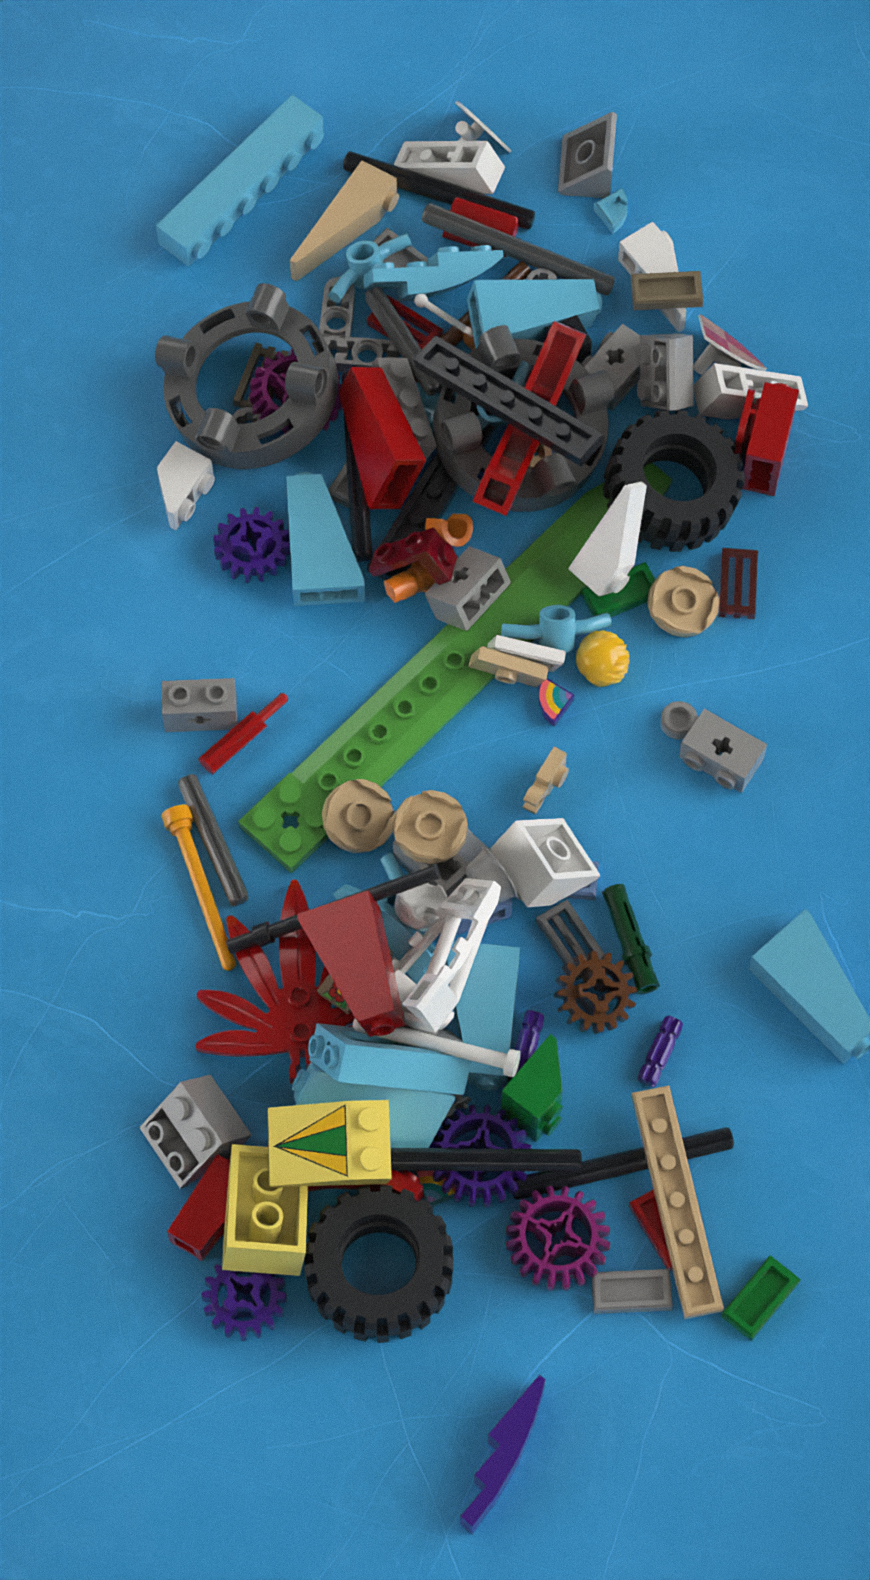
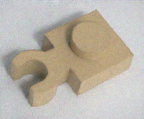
(550, 774)

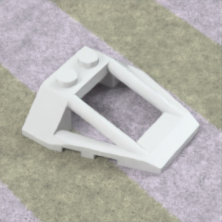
(431, 1001)

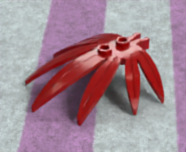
(292, 1009)

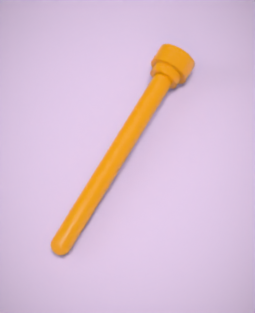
(178, 822)

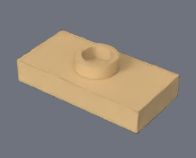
(508, 668)

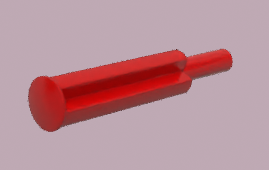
(239, 736)

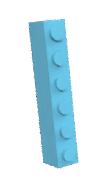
(240, 181)

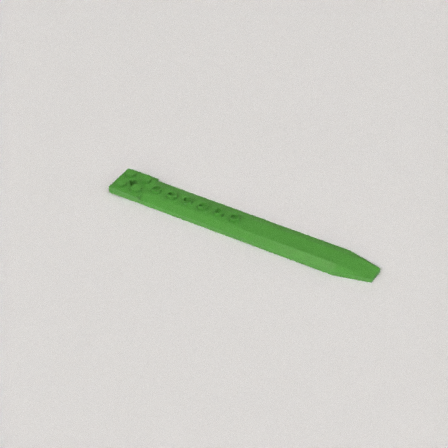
(426, 689)

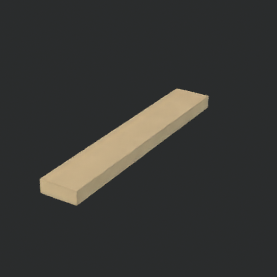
(677, 1202)

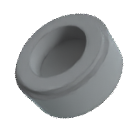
(678, 719)

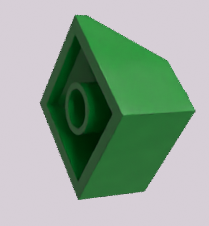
(536, 1092)

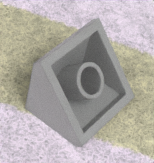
(588, 159)

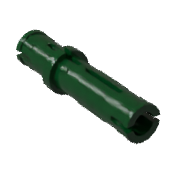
(635, 952)

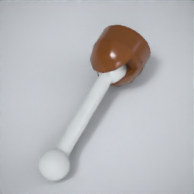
(422, 301)

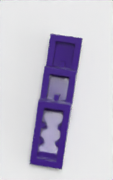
(509, 1441)

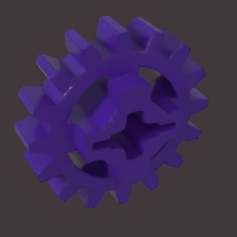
(237, 553)
(233, 1309)

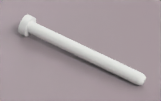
(508, 1062)

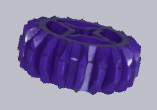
(484, 1124)

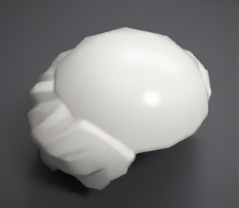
(418, 906)

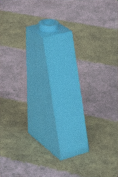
(530, 305)
(319, 548)
(813, 987)
(487, 1008)
(412, 1113)

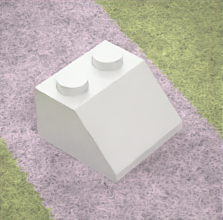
(544, 861)

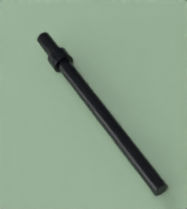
(265, 933)

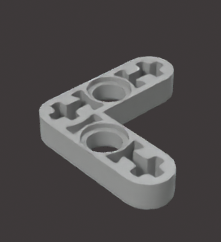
(341, 339)

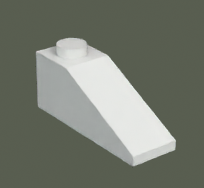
(461, 163)
(652, 252)
(724, 389)
(613, 544)

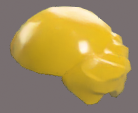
(602, 658)

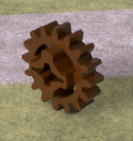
(595, 977)

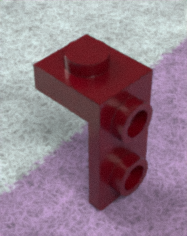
(422, 546)

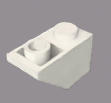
(182, 480)

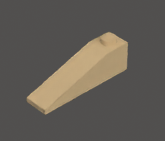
(351, 213)

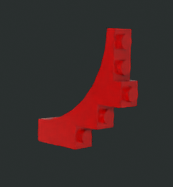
(516, 448)
(203, 1215)

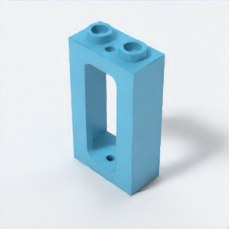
(376, 1061)

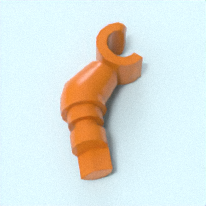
(455, 532)

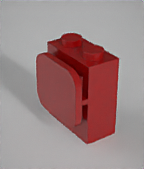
(765, 435)

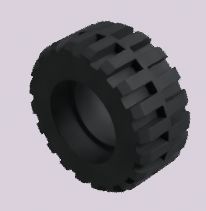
(700, 450)
(379, 1213)

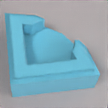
(612, 210)

